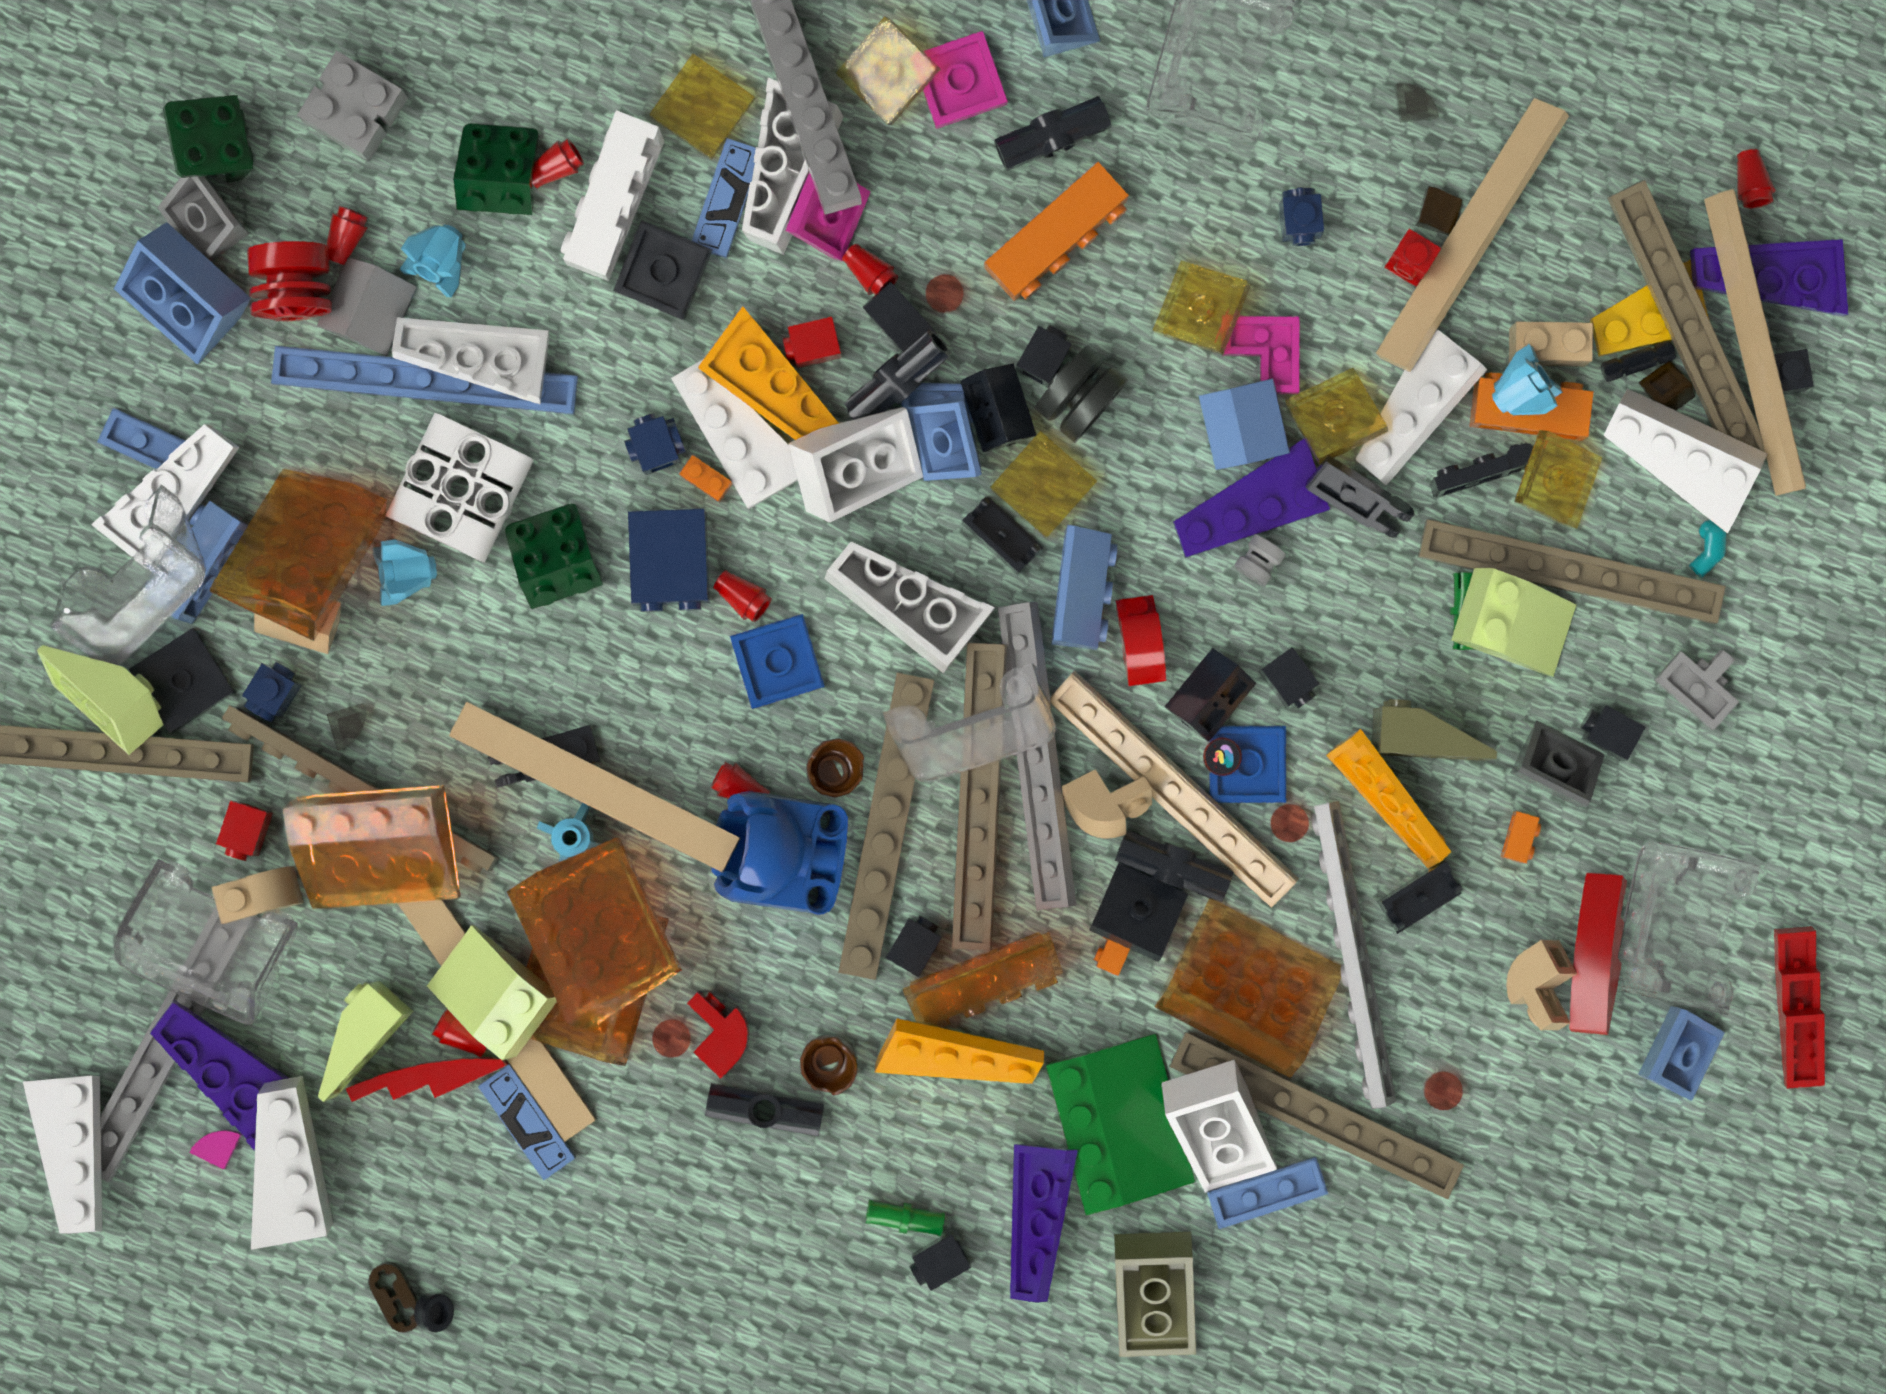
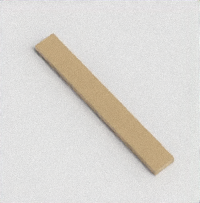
(1472, 234)
(1755, 342)
(594, 787)
(1173, 789)
(534, 1062)

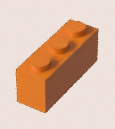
(1567, 420)

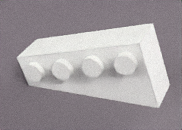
(777, 173)
(612, 195)
(1687, 456)
(914, 608)
(288, 1172)

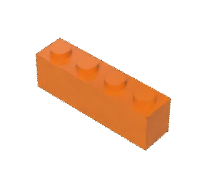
(1056, 232)

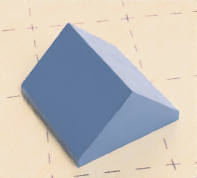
(1063, 25)
(1244, 424)
(945, 439)
(1681, 1052)

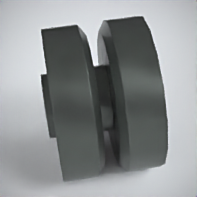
(1076, 389)

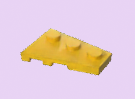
(1633, 322)

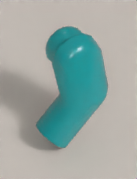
(1714, 548)

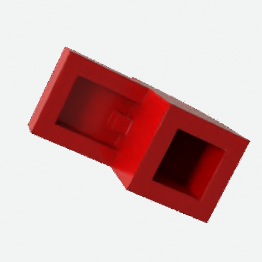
(1141, 640)
(730, 1034)

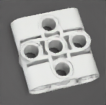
(454, 442)

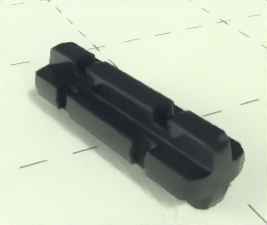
(1638, 361)

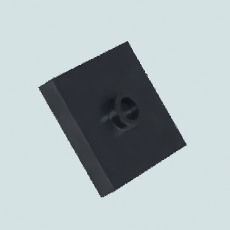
(663, 270)
(184, 679)
(1138, 912)

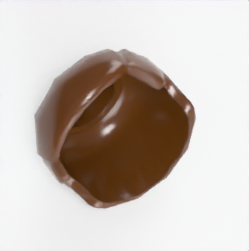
(824, 774)
(825, 1051)

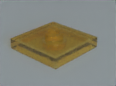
(888, 71)
(702, 106)
(1202, 307)
(1336, 415)
(1558, 479)
(1043, 484)

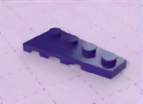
(1787, 274)
(1254, 504)
(217, 1064)
(1038, 1210)

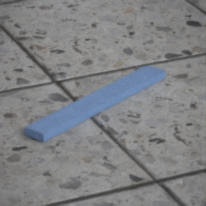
(402, 379)

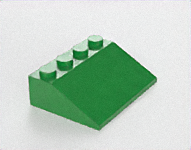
(1118, 1124)

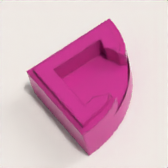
(217, 1147)

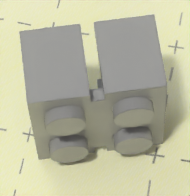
(351, 104)

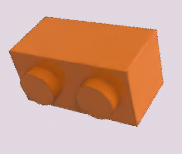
(705, 478)
(1520, 837)
(1111, 957)

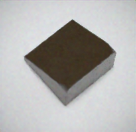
(1438, 211)
(1668, 386)

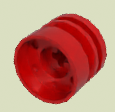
(289, 284)

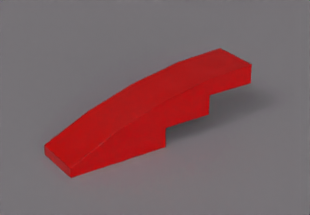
(1597, 953)
(1799, 1007)
(440, 1076)

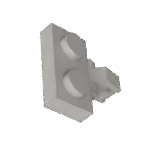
(1700, 686)

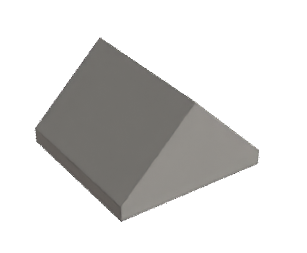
(202, 216)
(367, 305)

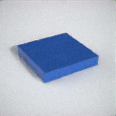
(777, 661)
(1261, 770)

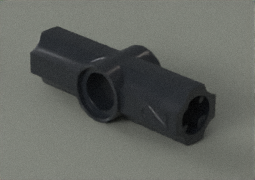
(1052, 132)
(898, 376)
(1174, 866)
(738, 1106)

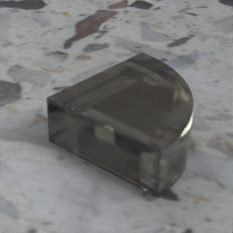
(1414, 104)
(347, 725)

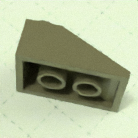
(1417, 733)
(1155, 1294)

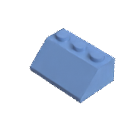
(181, 292)
(216, 536)
(1083, 588)

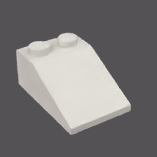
(855, 463)
(1218, 1125)

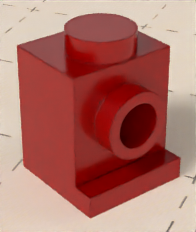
(1412, 257)

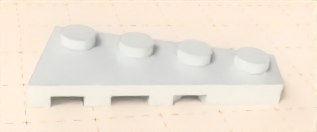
(486, 355)
(1420, 405)
(743, 442)
(187, 474)
(69, 1143)

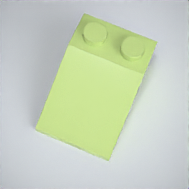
(1514, 620)
(106, 695)
(492, 994)
(362, 1030)

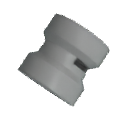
(1254, 567)

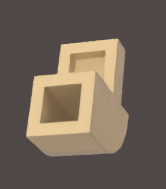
(1104, 812)
(257, 894)
(1533, 980)

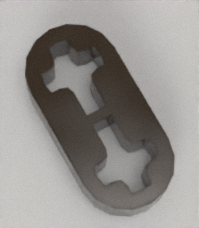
(387, 1301)

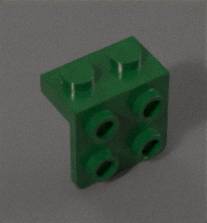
(208, 137)
(495, 169)
(552, 556)

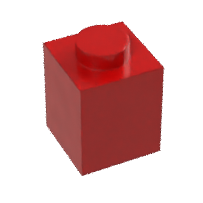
(812, 343)
(243, 830)

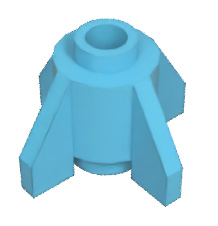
(435, 257)
(1525, 386)
(402, 570)
(576, 824)

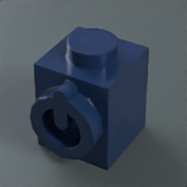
(1301, 216)
(654, 443)
(271, 691)

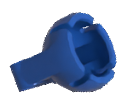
(782, 852)

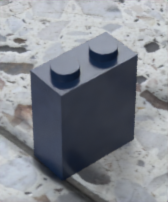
(668, 559)

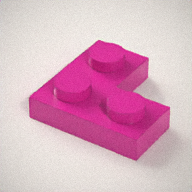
(1276, 344)

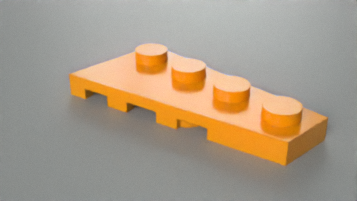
(762, 377)
(1383, 791)
(946, 1053)

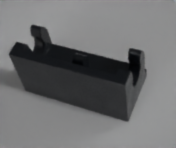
(998, 407)
(1002, 535)
(1210, 694)
(1420, 896)

